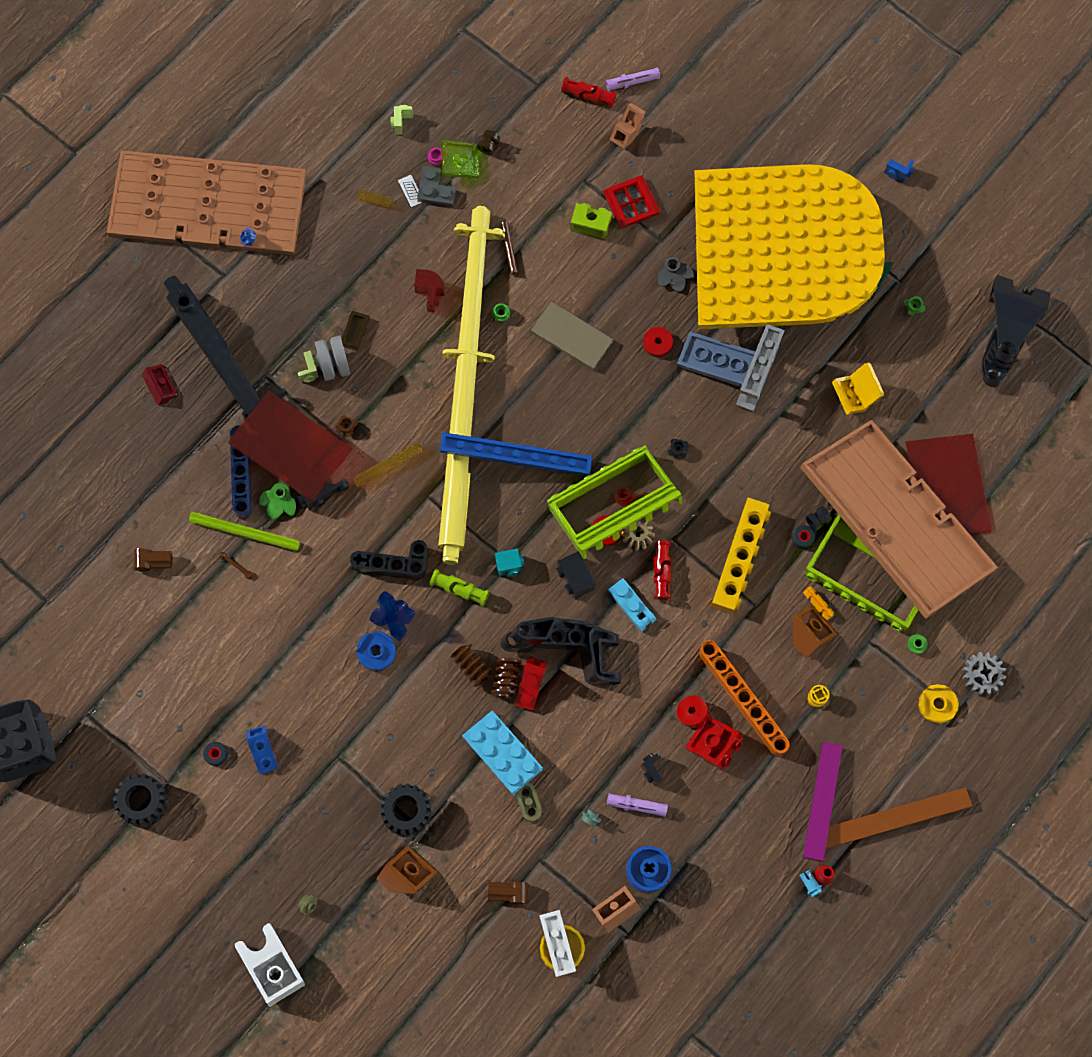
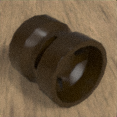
(488, 143)

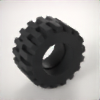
(129, 788)
(401, 793)

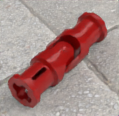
(585, 91)
(662, 570)

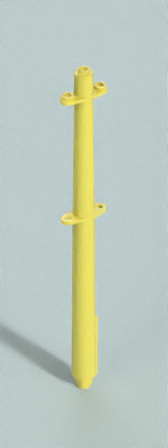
(467, 355)

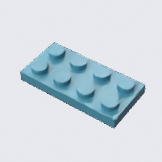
(502, 752)

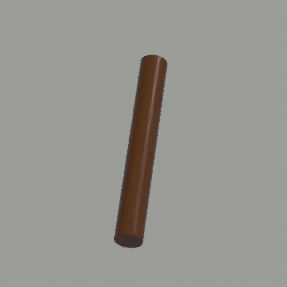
(509, 249)

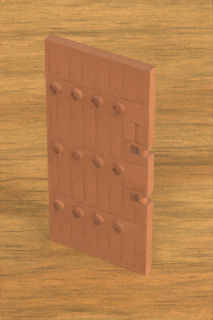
(206, 198)
(898, 521)

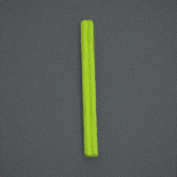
(244, 531)

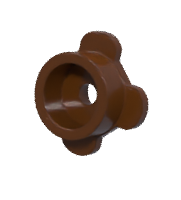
(341, 425)

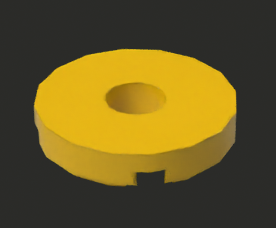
(927, 707)

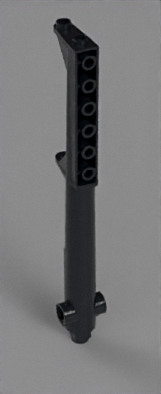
(216, 351)

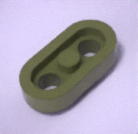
(529, 802)

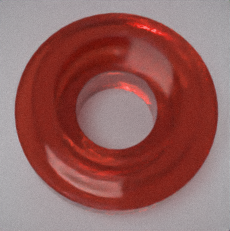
(622, 492)

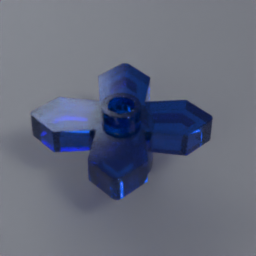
(392, 613)

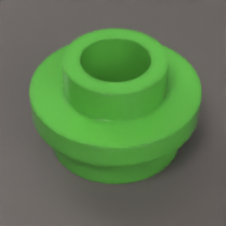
(501, 307)
(913, 648)

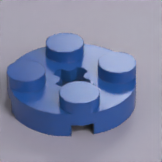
(375, 640)

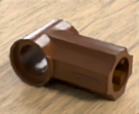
(146, 559)
(513, 892)

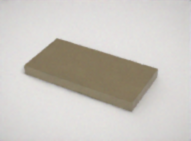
(572, 336)

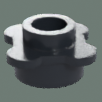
(678, 443)

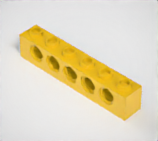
(752, 509)

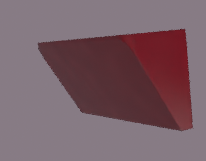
(159, 384)

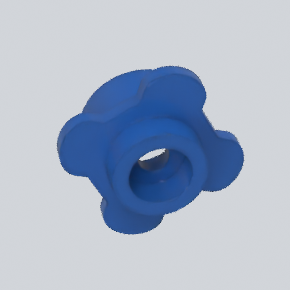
(247, 237)

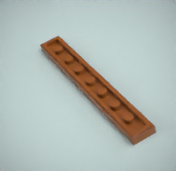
(898, 817)

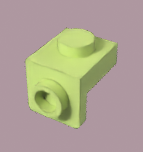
(400, 112)
(310, 374)

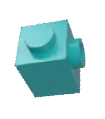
(509, 562)

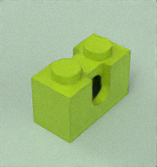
(597, 227)

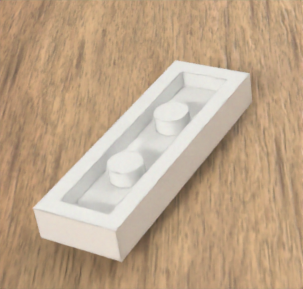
(557, 943)

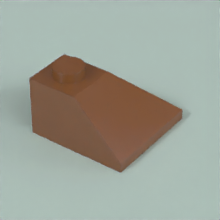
(810, 631)
(406, 873)

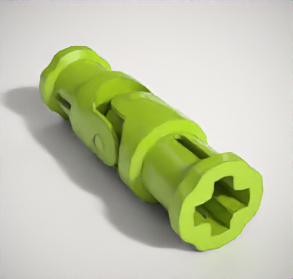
(463, 589)

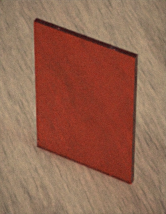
(290, 446)
(954, 475)

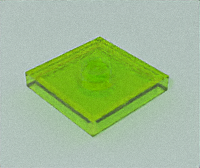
(459, 159)

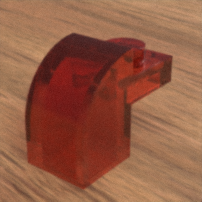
(429, 283)

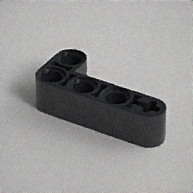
(389, 560)

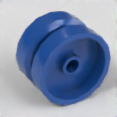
(648, 857)

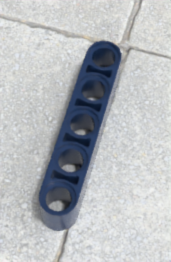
(240, 481)

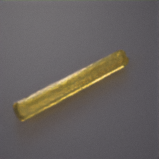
(387, 464)

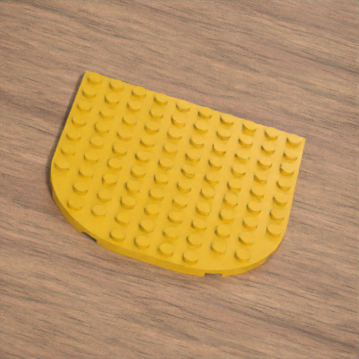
(784, 245)

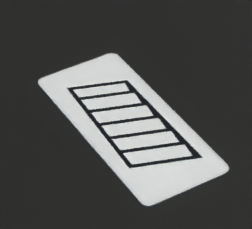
(410, 189)

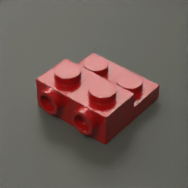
(715, 743)

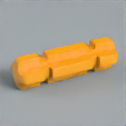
(819, 603)

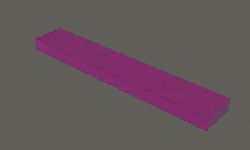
(822, 802)

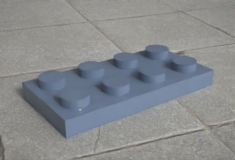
(715, 359)

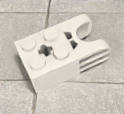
(268, 961)

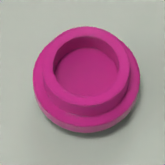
(435, 156)

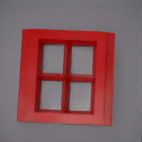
(631, 202)

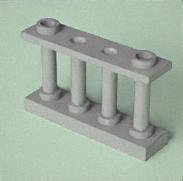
(759, 367)

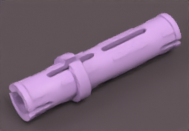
(652, 75)
(637, 804)

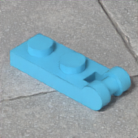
(631, 604)

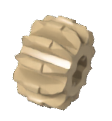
(645, 535)

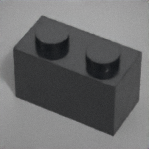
(576, 575)

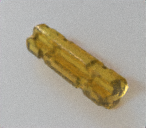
(375, 198)

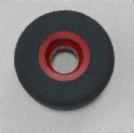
(800, 543)
(210, 748)

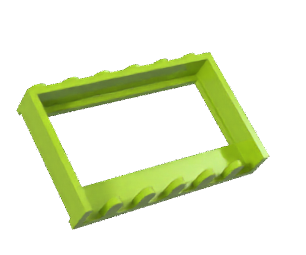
(623, 518)
(843, 531)

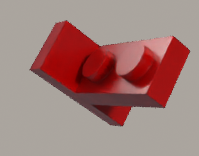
(531, 683)

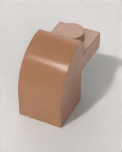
(628, 127)

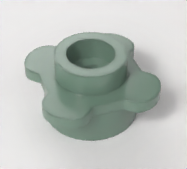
(590, 817)

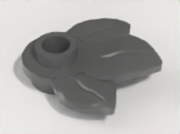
(674, 277)

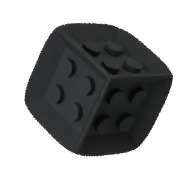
(24, 741)

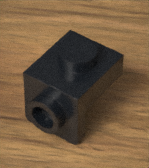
(651, 773)

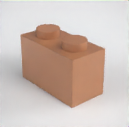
(616, 909)

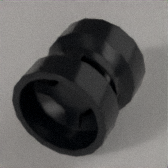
(819, 518)

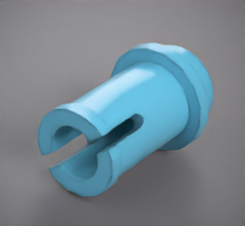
(811, 884)

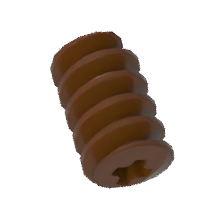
(471, 664)
(505, 678)

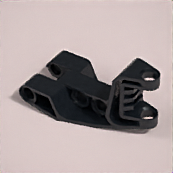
(1016, 318)
(590, 644)

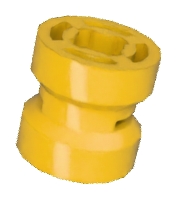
(815, 698)

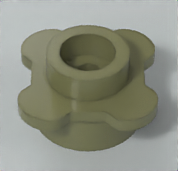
(307, 904)

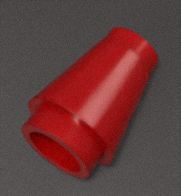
(821, 878)

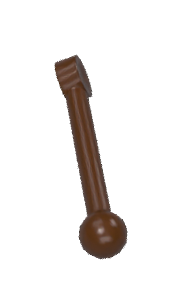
(248, 574)

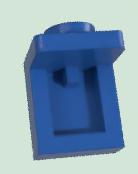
(898, 171)

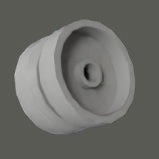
(331, 358)

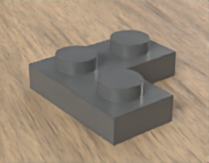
(431, 191)

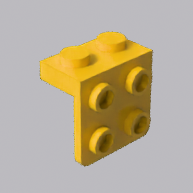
(858, 390)

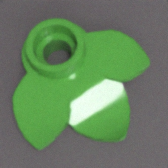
(277, 504)

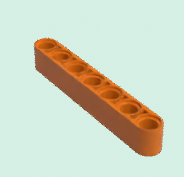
(744, 707)

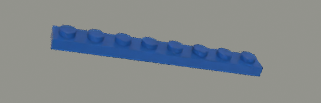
(515, 454)

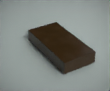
(355, 330)

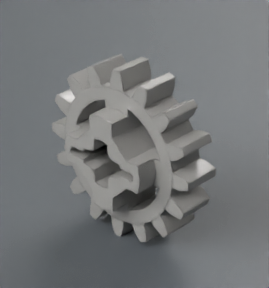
(985, 682)

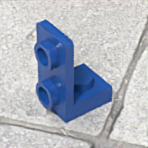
(261, 749)

